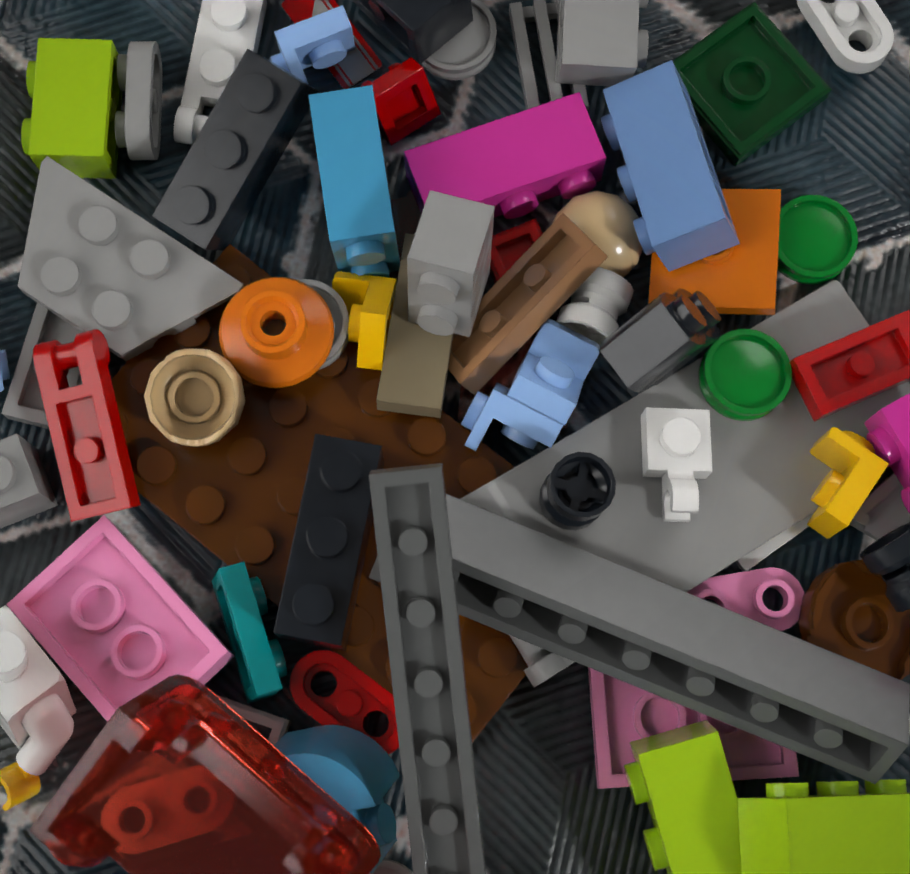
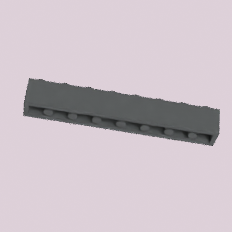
(675, 644)

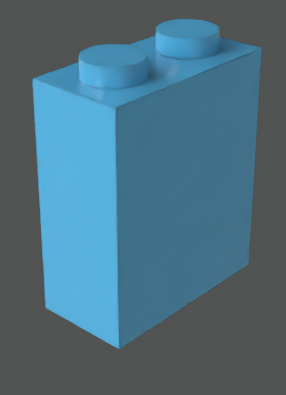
(354, 181)

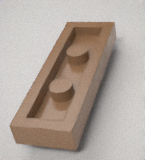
(524, 301)

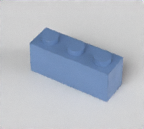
(667, 168)

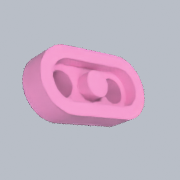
(744, 592)

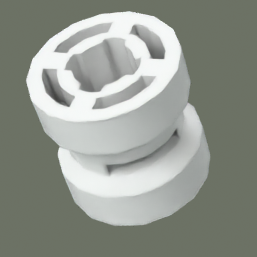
(597, 305)

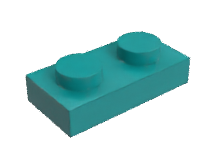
(241, 606)

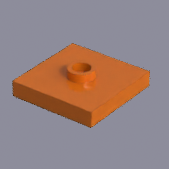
(741, 276)

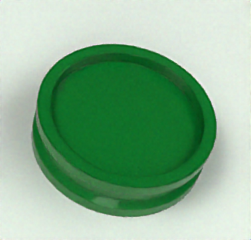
(815, 239)
(745, 374)

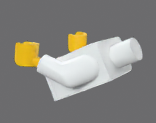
(33, 709)

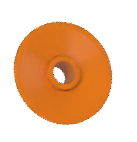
(281, 358)

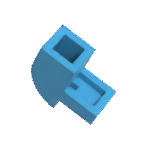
(351, 772)

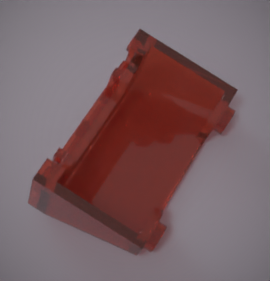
(197, 792)

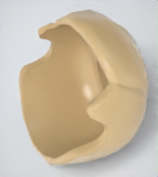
(609, 225)
(194, 397)

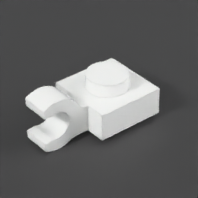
(679, 451)

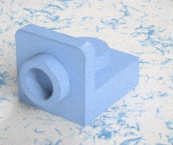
(314, 42)
(554, 371)
(520, 421)

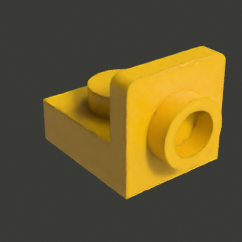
(369, 311)
(848, 483)

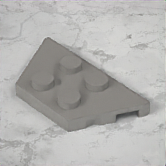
(112, 267)

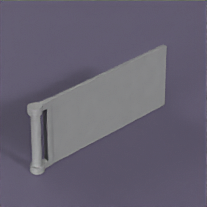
(756, 482)

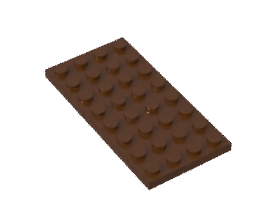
(249, 486)

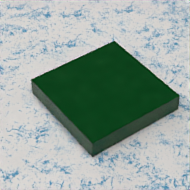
(748, 83)

